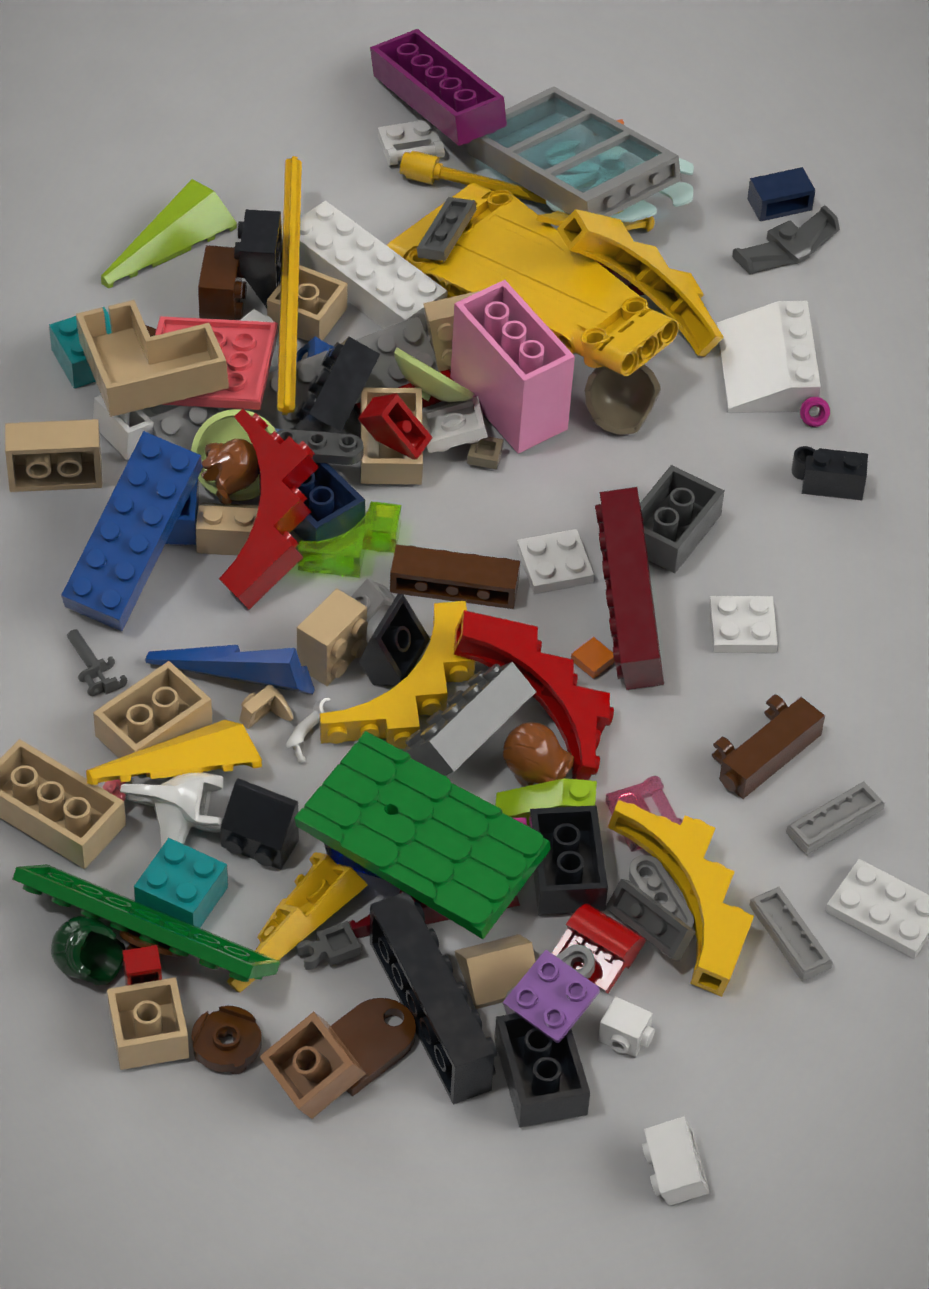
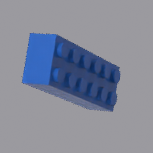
(132, 531)

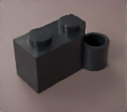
(830, 472)

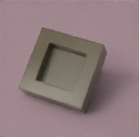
(486, 452)

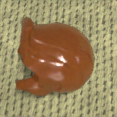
(231, 466)
(535, 754)

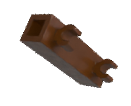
(769, 748)

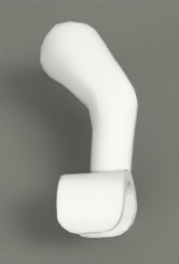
(303, 728)

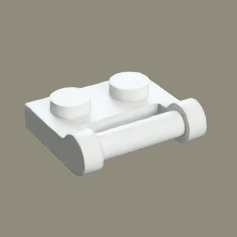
(409, 137)

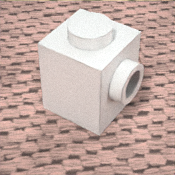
(626, 1027)

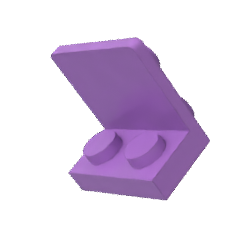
(551, 996)

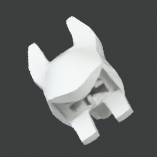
(179, 803)

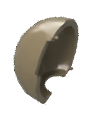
(619, 401)

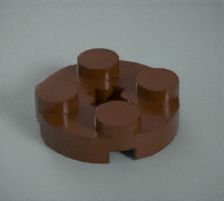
(232, 1056)

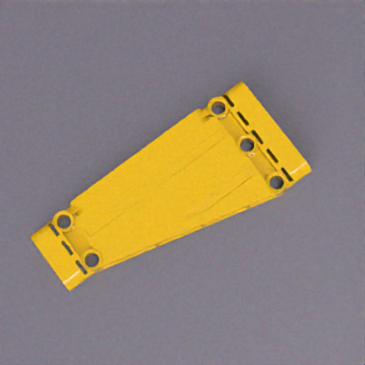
(568, 291)

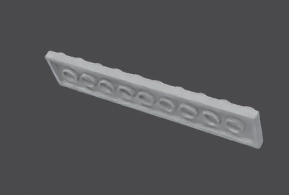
(183, 422)

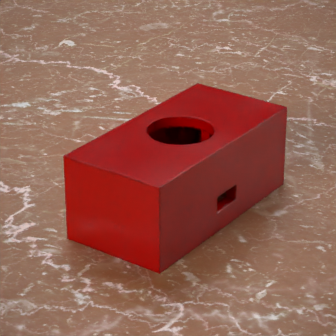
(142, 965)

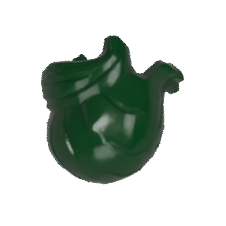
(87, 950)

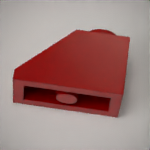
(395, 425)

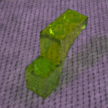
(345, 553)

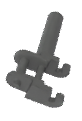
(95, 667)

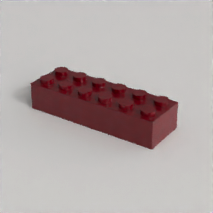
(629, 589)

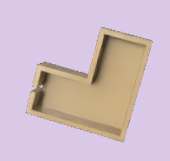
(147, 370)

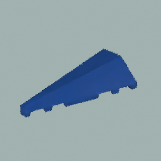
(262, 667)

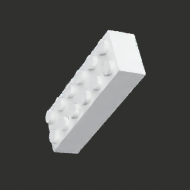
(377, 277)

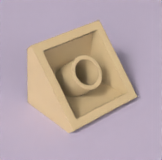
(495, 968)

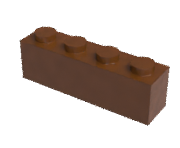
(454, 576)

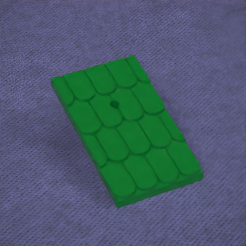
(422, 834)

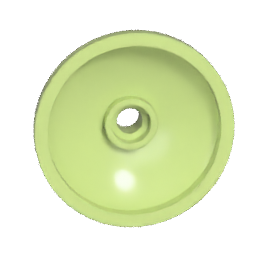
(430, 380)
(221, 429)

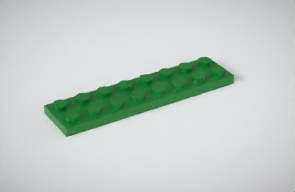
(150, 923)

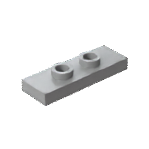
(835, 818)
(790, 933)

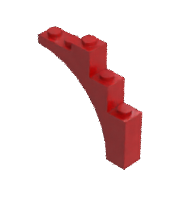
(270, 546)
(575, 710)

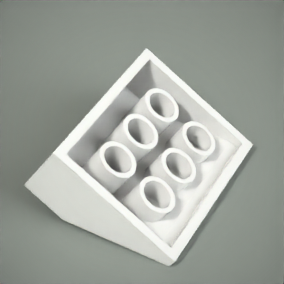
(769, 359)

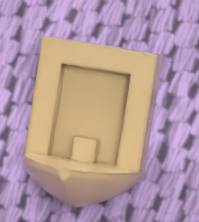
(258, 705)

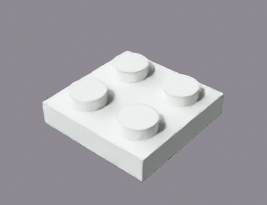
(454, 425)
(555, 561)
(743, 624)

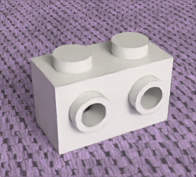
(675, 1161)

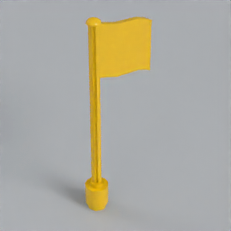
(427, 169)

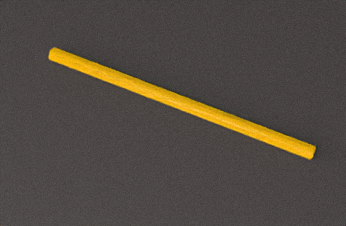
(289, 287)

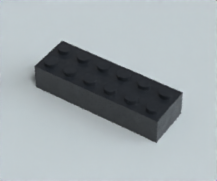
(437, 1002)

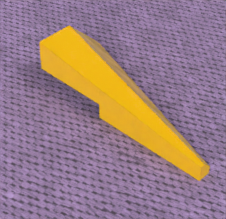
(199, 751)
(308, 906)

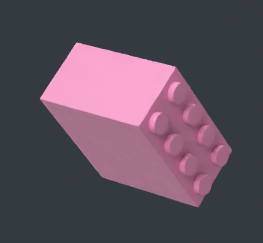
(512, 365)

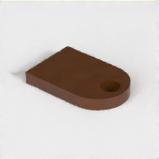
(372, 1040)

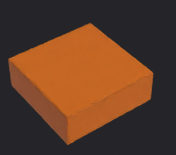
(593, 657)

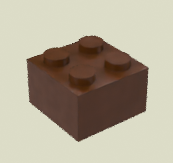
(221, 285)

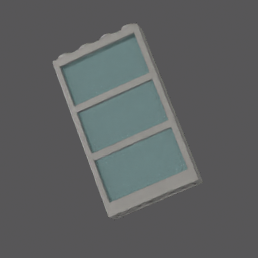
(576, 155)

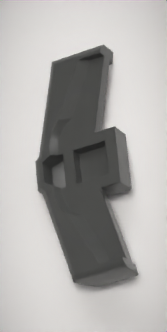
(789, 243)

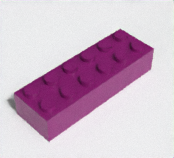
(438, 87)

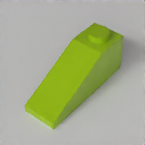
(551, 794)

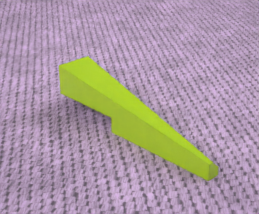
(188, 219)

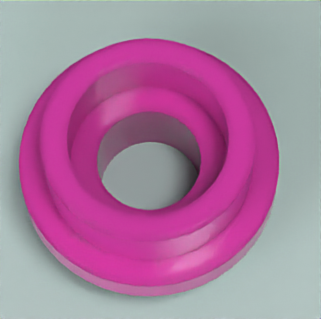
(823, 415)

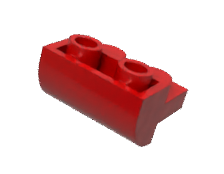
(609, 941)

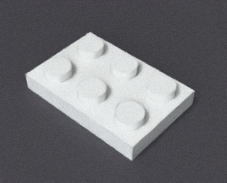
(882, 908)

